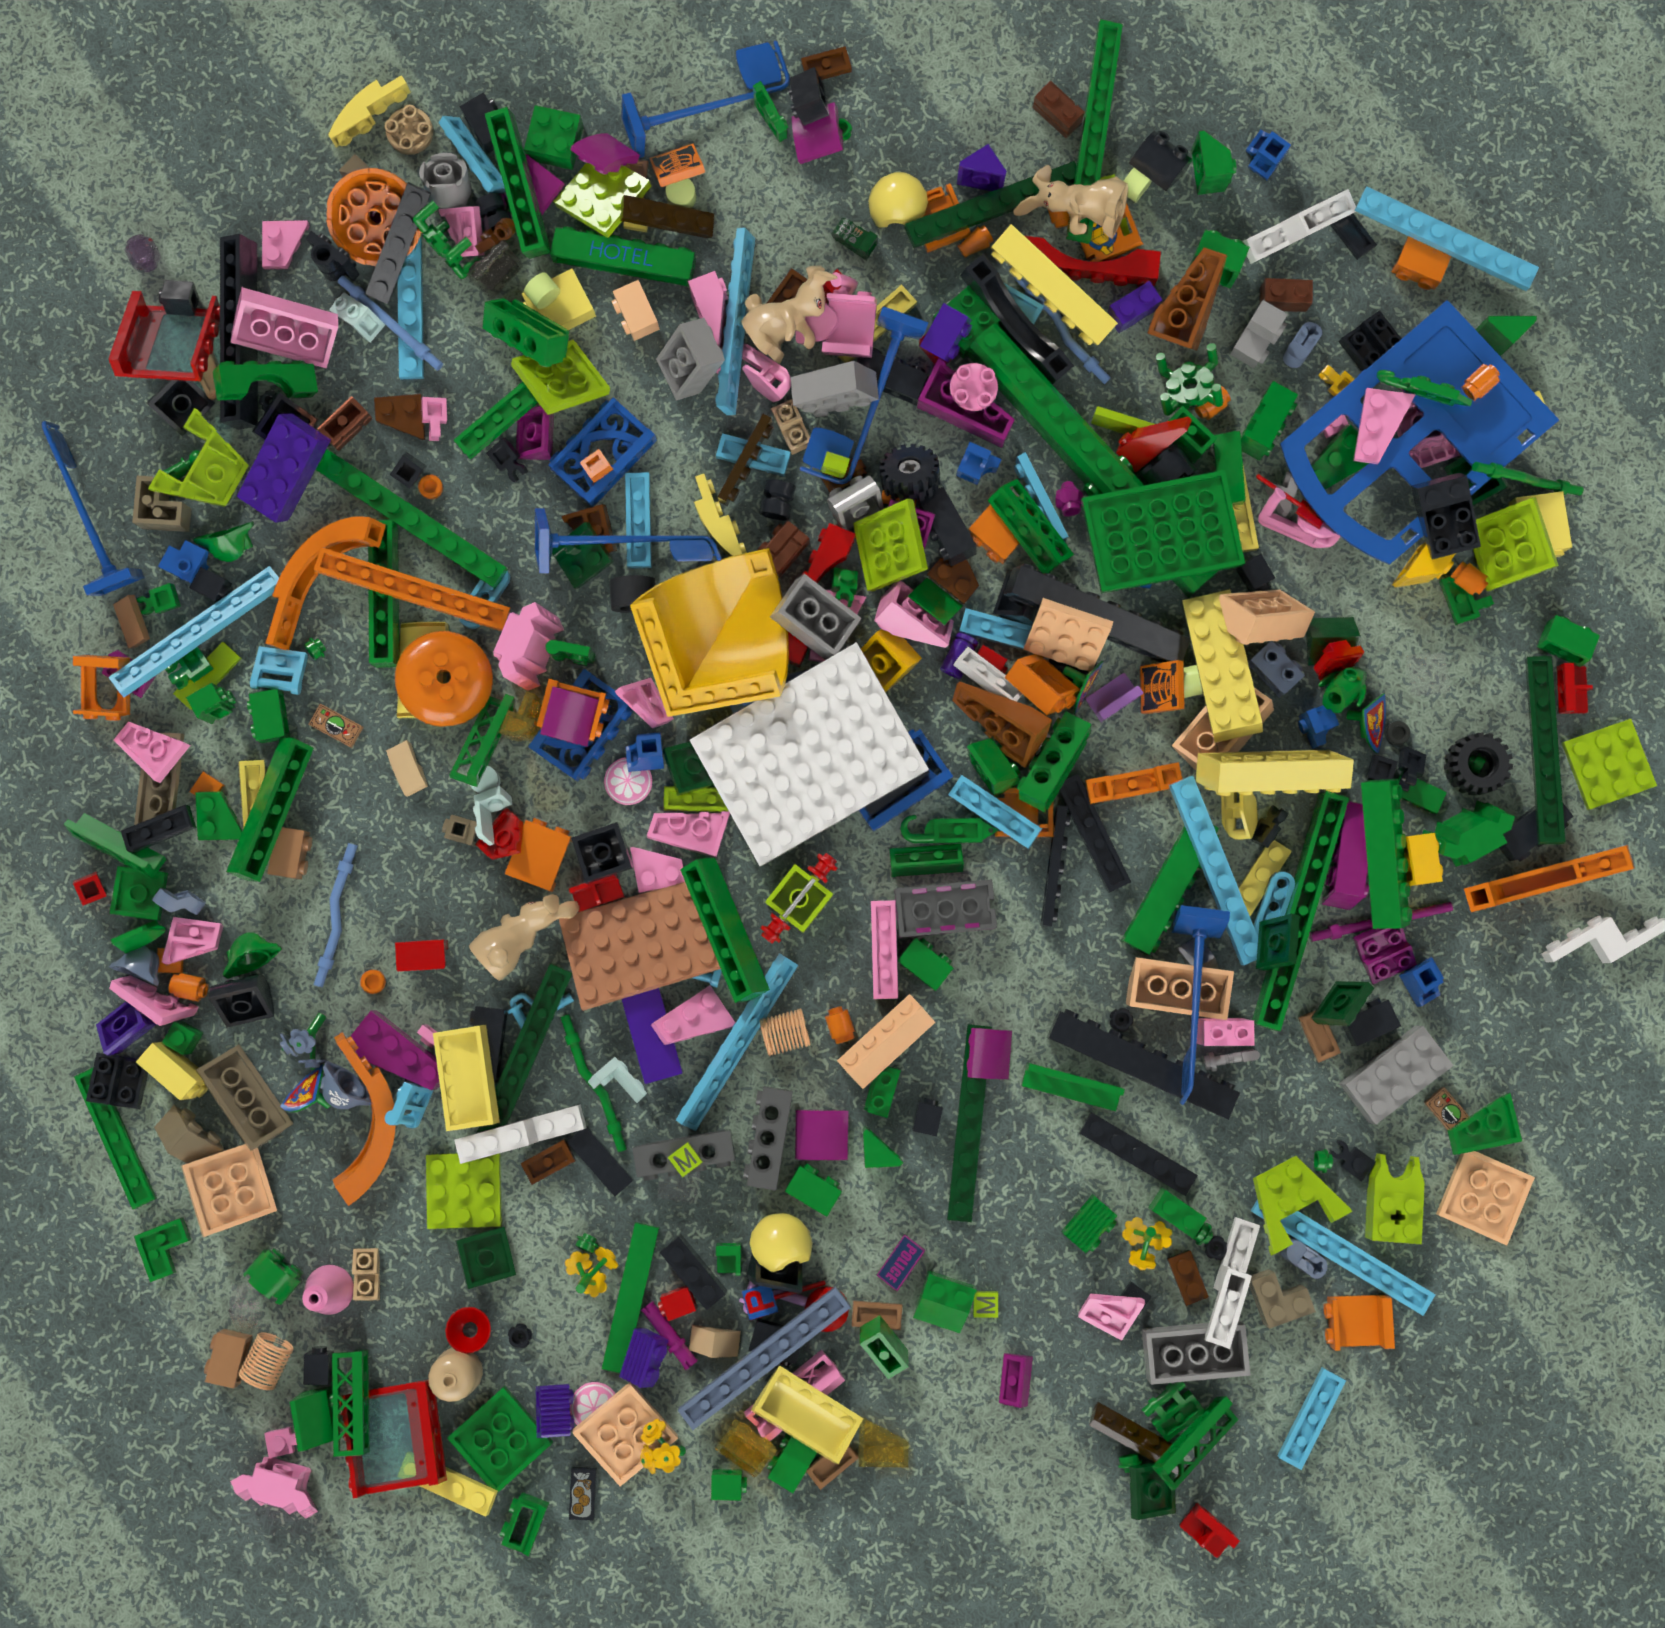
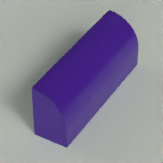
(655, 1058)

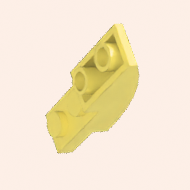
(357, 114)
(719, 528)

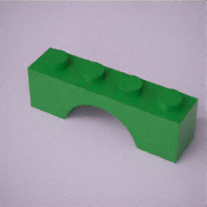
(295, 379)

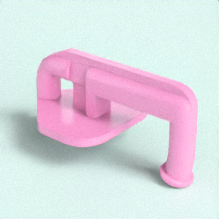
(827, 322)
(769, 373)
(1302, 532)

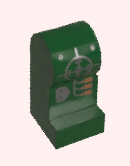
(855, 238)

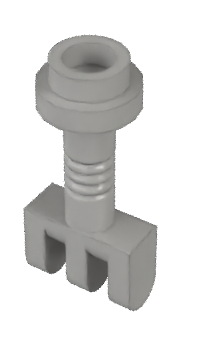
(1242, 1056)

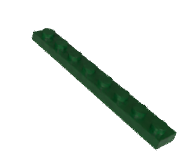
(980, 208)
(1545, 750)
(529, 1042)
(966, 1141)

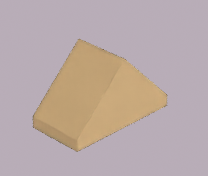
(714, 1341)

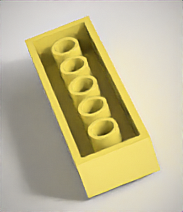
(1054, 285)
(1222, 670)
(1274, 771)

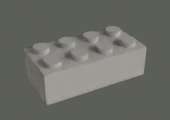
(1396, 1074)
(1184, 1355)

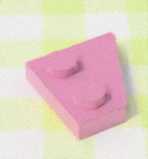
(464, 223)
(280, 242)
(645, 701)
(655, 870)
(190, 938)
(1111, 1313)

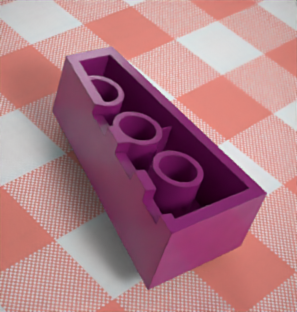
(936, 399)
(1350, 866)
(395, 1051)

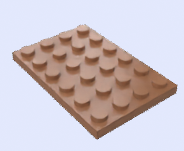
(636, 945)

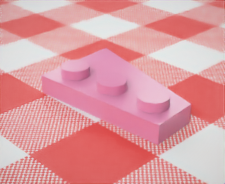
(1379, 421)
(151, 750)
(692, 832)
(145, 999)
(695, 1017)

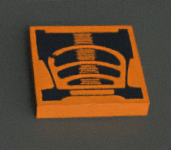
(677, 165)
(1162, 687)

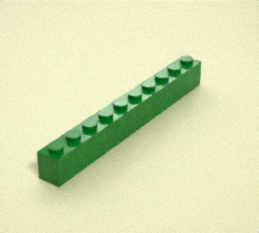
(1304, 901)

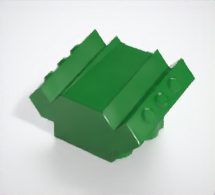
(1472, 833)

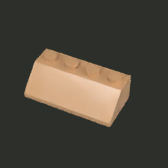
(1264, 616)
(1199, 737)
(1170, 988)
(886, 1041)

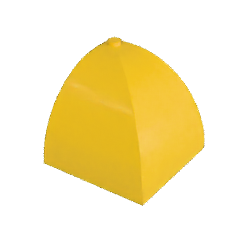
(714, 634)

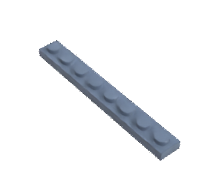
(764, 1358)

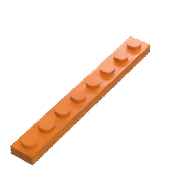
(411, 589)

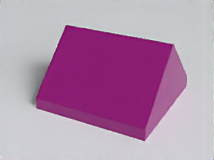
(535, 435)

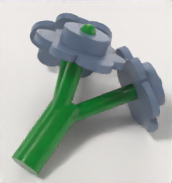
(303, 1042)

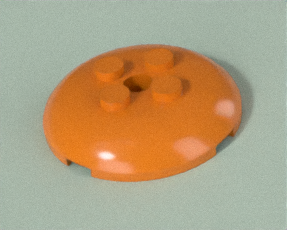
(350, 211)
(440, 702)

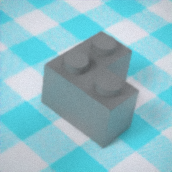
(1262, 330)

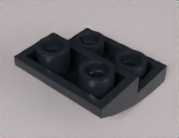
(1370, 340)
(117, 1082)

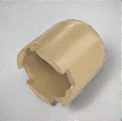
(455, 1375)

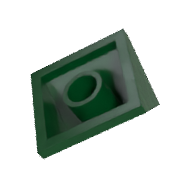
(1488, 490)
(1329, 630)

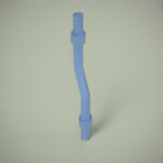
(420, 349)
(1090, 363)
(326, 962)

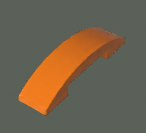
(1133, 783)

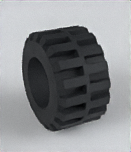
(1460, 771)

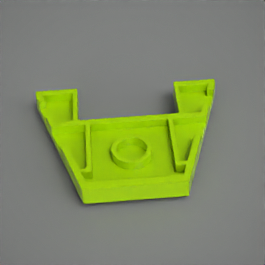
(213, 473)
(1286, 1191)

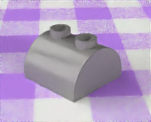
(855, 502)

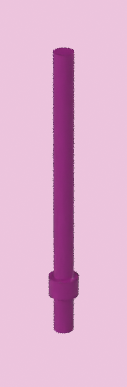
(1336, 931)

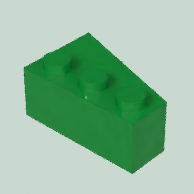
(1268, 421)

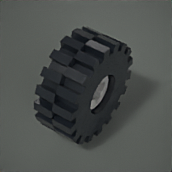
(902, 483)

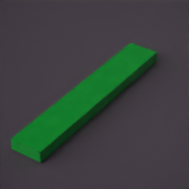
(119, 1147)
(630, 1295)

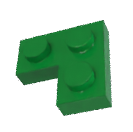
(154, 1247)

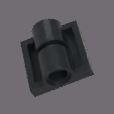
(329, 260)

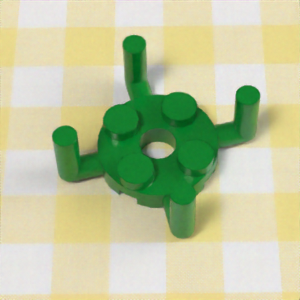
(437, 240)
(1187, 374)

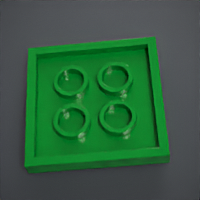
(499, 1439)

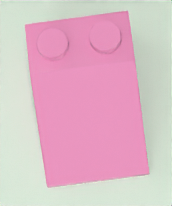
(709, 299)
(908, 620)

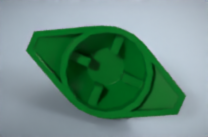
(228, 543)
(248, 954)

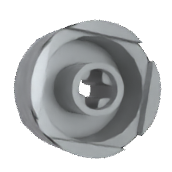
(446, 180)

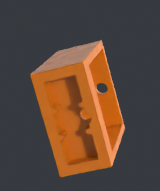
(1042, 684)

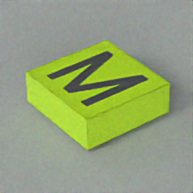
(685, 1159)
(985, 1304)

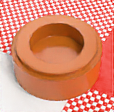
(430, 487)
(373, 981)

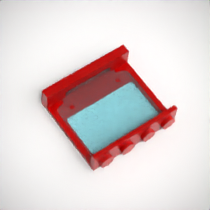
(164, 344)
(403, 1441)

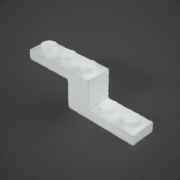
(1299, 226)
(987, 676)
(1605, 939)
(520, 1134)
(1232, 1283)

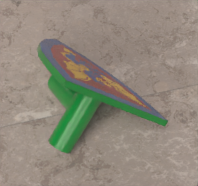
(1079, 679)
(1372, 722)
(306, 1093)

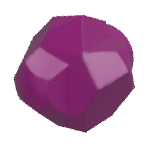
(1069, 499)

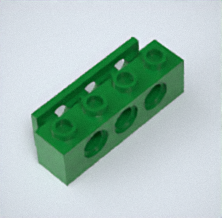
(526, 331)
(1066, 729)

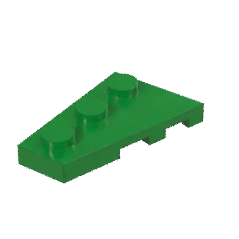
(1337, 458)
(1487, 1128)

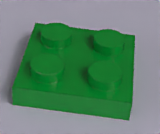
(135, 892)

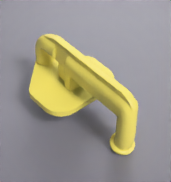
(1244, 809)

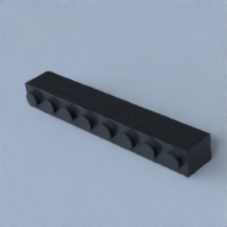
(237, 270)
(1128, 627)
(1140, 1063)

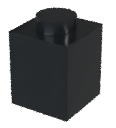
(179, 298)
(408, 470)
(1256, 574)
(210, 585)
(927, 1117)
(318, 1366)

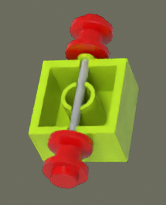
(799, 898)

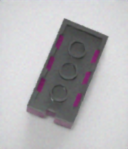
(945, 908)

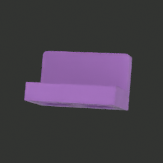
(1113, 697)

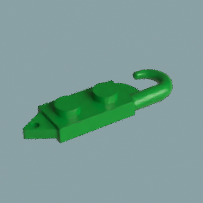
(1425, 388)
(949, 831)

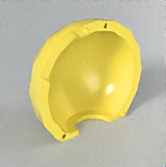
(897, 200)
(780, 1240)

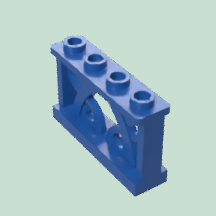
(635, 450)
(583, 769)
(916, 793)

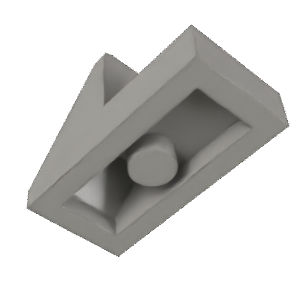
(1290, 488)

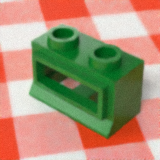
(211, 703)
(882, 1092)
(533, 1503)

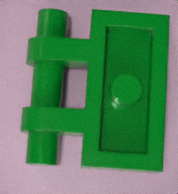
(1177, 1414)

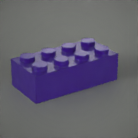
(283, 467)

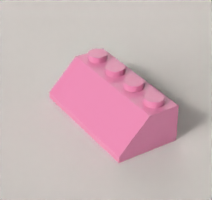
(284, 328)

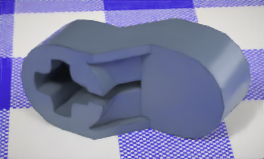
(1308, 337)
(174, 902)
(1311, 1264)

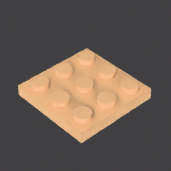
(1067, 635)
(228, 1189)
(1485, 1196)
(615, 1433)

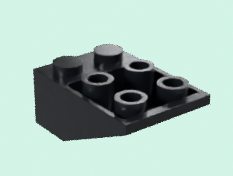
(1446, 515)

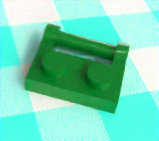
(577, 653)

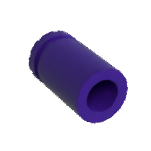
(957, 648)

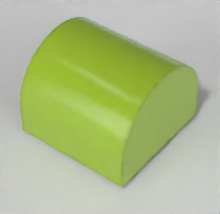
(835, 465)

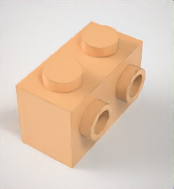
(635, 309)

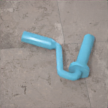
(519, 1015)

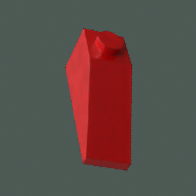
(1150, 441)

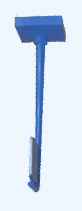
(755, 65)
(826, 440)
(681, 547)
(112, 578)
(1200, 924)

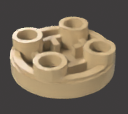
(409, 130)

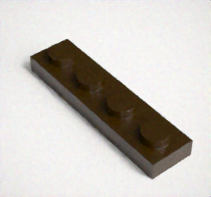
(667, 216)
(741, 469)
(1129, 1433)

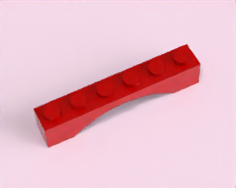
(1133, 268)
(833, 550)

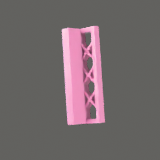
(884, 949)
(824, 1379)

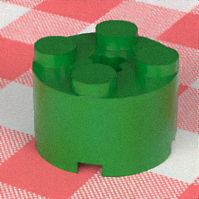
(273, 1276)

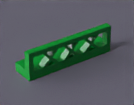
(496, 421)
(1028, 527)
(487, 743)
(111, 843)
(1072, 1086)
(360, 1406)
(1191, 1438)

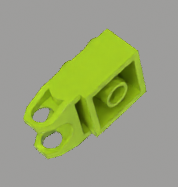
(1392, 1196)

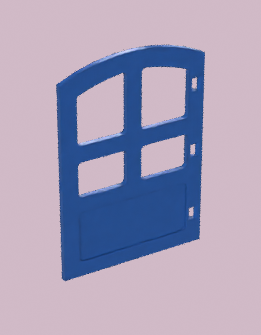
(1485, 432)

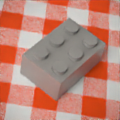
(690, 358)
(834, 389)
(815, 617)

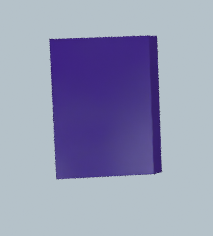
(982, 170)
(122, 1028)

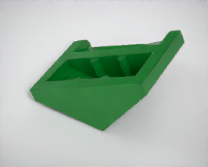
(138, 937)

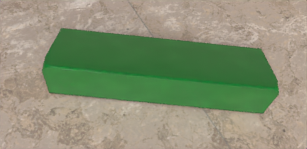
(1229, 458)
(926, 863)

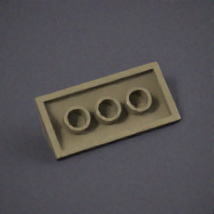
(157, 797)
(244, 1097)

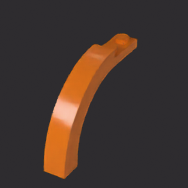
(300, 574)
(1549, 878)
(376, 1151)

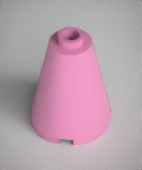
(328, 1290)

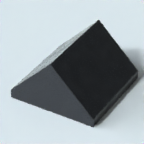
(176, 402)
(280, 405)
(786, 1279)

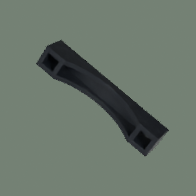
(1042, 352)

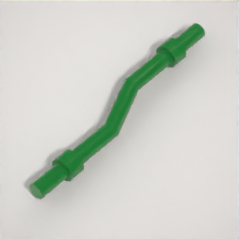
(1497, 470)
(614, 1127)

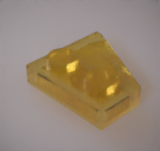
(881, 1447)

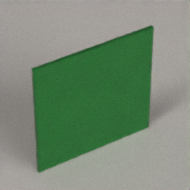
(935, 601)

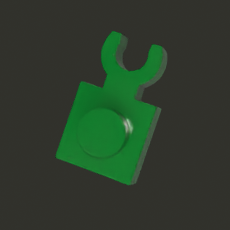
(845, 584)
(160, 600)

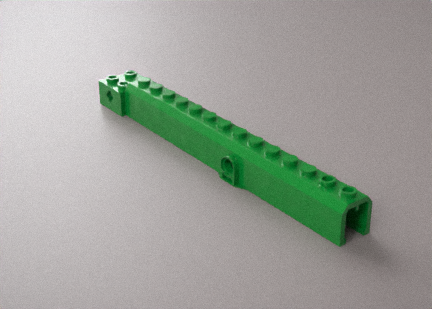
(1048, 410)

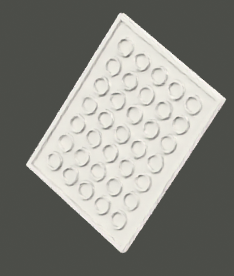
(809, 755)

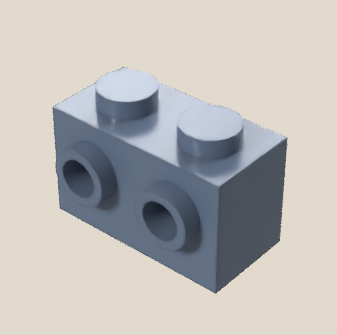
(1276, 668)

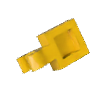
(1337, 381)

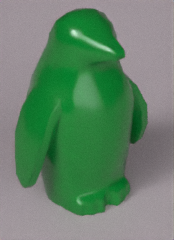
(1344, 688)

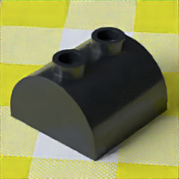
(1161, 160)
(1012, 609)
(602, 852)
(242, 1000)

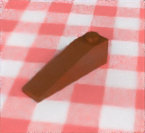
(1189, 305)
(1011, 723)

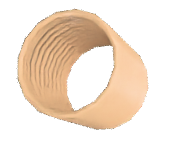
(792, 1020)
(253, 1370)

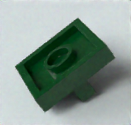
(582, 561)
(686, 769)
(1277, 942)
(1342, 1003)
(485, 1257)
(1149, 1493)

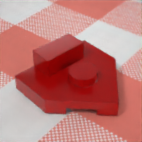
(1337, 657)
(507, 836)

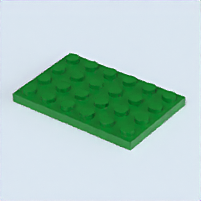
(1162, 531)

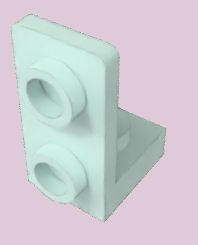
(358, 316)
(486, 803)
(619, 1071)

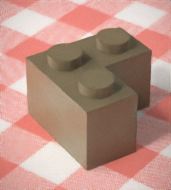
(156, 512)
(185, 1137)
(1276, 1305)

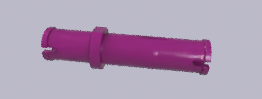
(664, 1329)

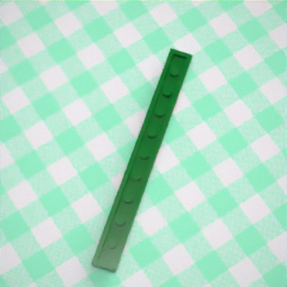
(1097, 113)
(411, 519)

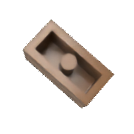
(290, 854)
(227, 1358)

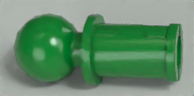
(182, 467)

